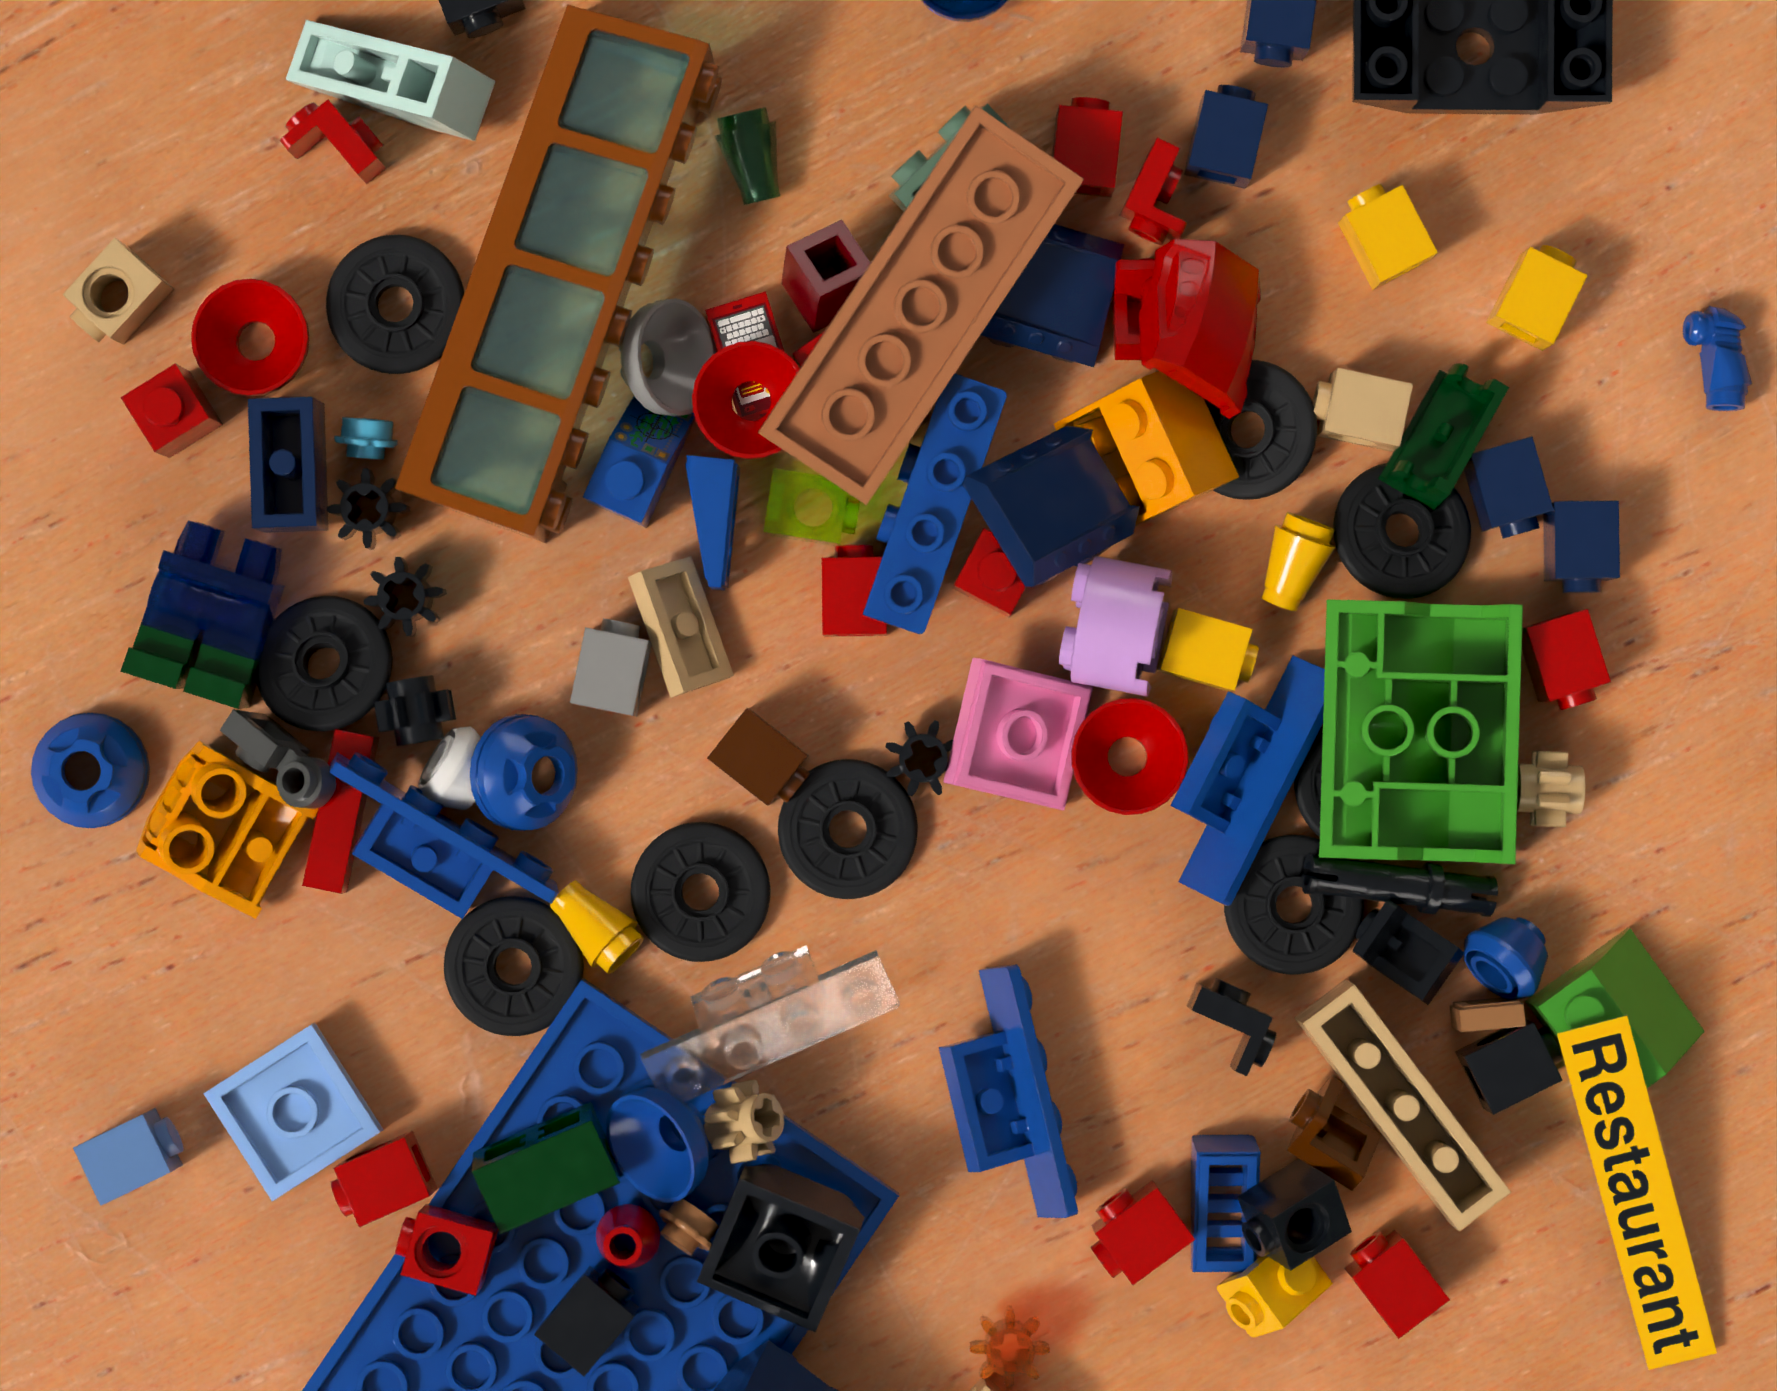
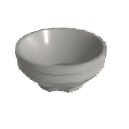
(679, 348)

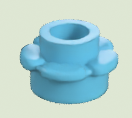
(366, 437)

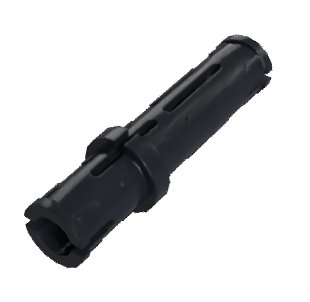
(1424, 887)

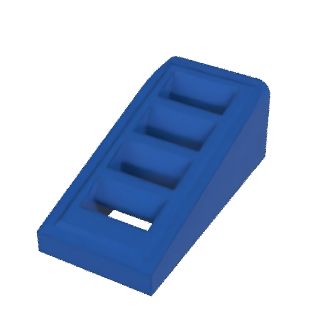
(714, 502)
(1221, 1150)

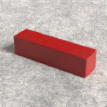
(338, 821)

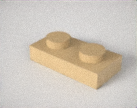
(680, 626)

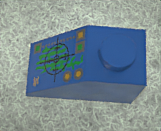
(638, 462)

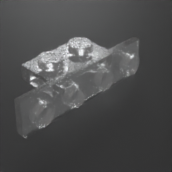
(768, 1017)

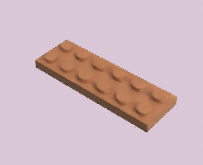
(920, 305)

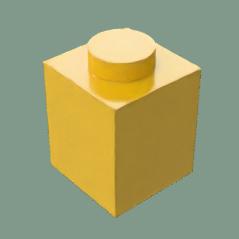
(1386, 234)
(1537, 296)
(1207, 650)

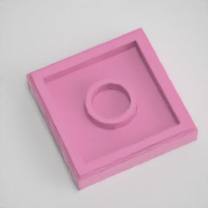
(1017, 733)

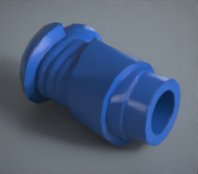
(1721, 358)

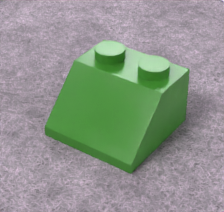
(1617, 983)

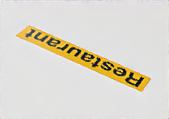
(1637, 1192)

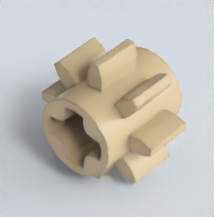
(1550, 788)
(744, 1121)

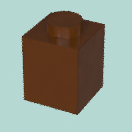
(760, 759)

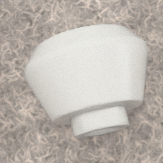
(448, 770)

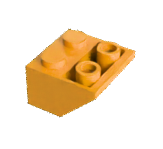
(1157, 443)

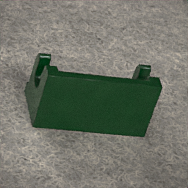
(1442, 436)
(545, 1168)

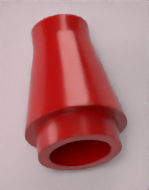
(634, 1222)

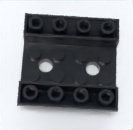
(1539, 60)

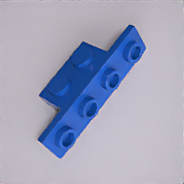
(934, 505)
(1245, 776)
(428, 849)
(1005, 1098)

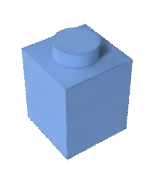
(130, 1155)

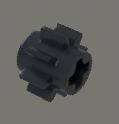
(351, 511)
(388, 601)
(414, 710)
(905, 752)

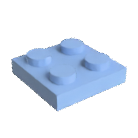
(293, 1111)

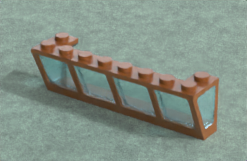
(557, 271)

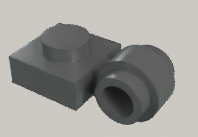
(266, 745)

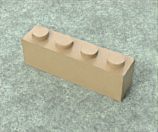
(1402, 1105)

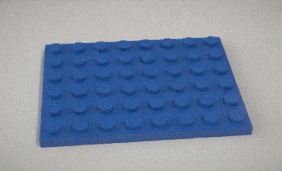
(683, 1332)

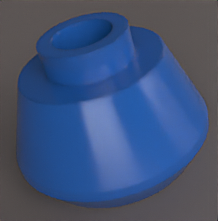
(1507, 957)

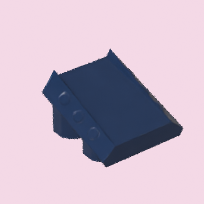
(1060, 298)
(1052, 504)

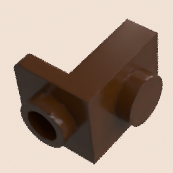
(1331, 1137)

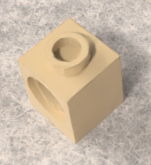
(144, 286)
(1362, 409)

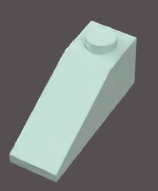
(392, 79)

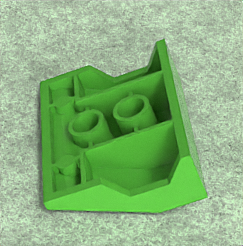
(1421, 731)

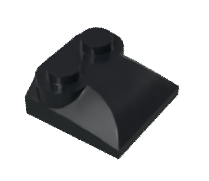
(782, 1244)

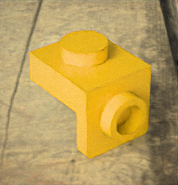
(1270, 1295)

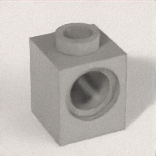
(612, 668)

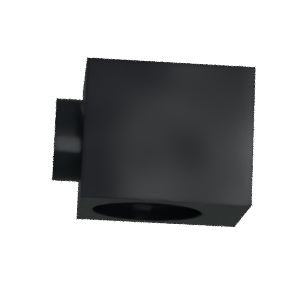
(1511, 1065)
(1293, 1214)
(588, 1318)

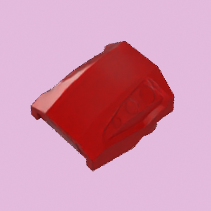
(1201, 320)

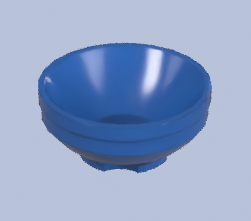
(122, 766)
(504, 769)
(649, 1149)

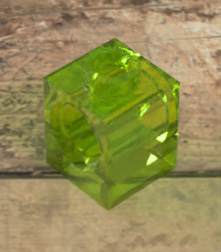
(784, 494)

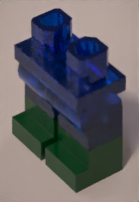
(206, 619)

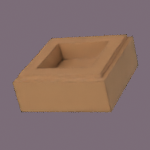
(1487, 1014)

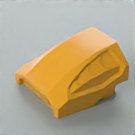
(221, 828)

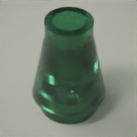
(751, 153)

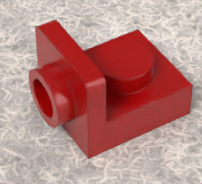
(1155, 182)

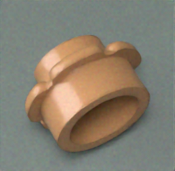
(687, 1227)

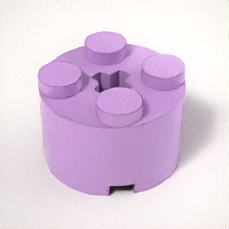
(1117, 625)

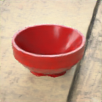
(224, 318)
(715, 389)
(1164, 762)

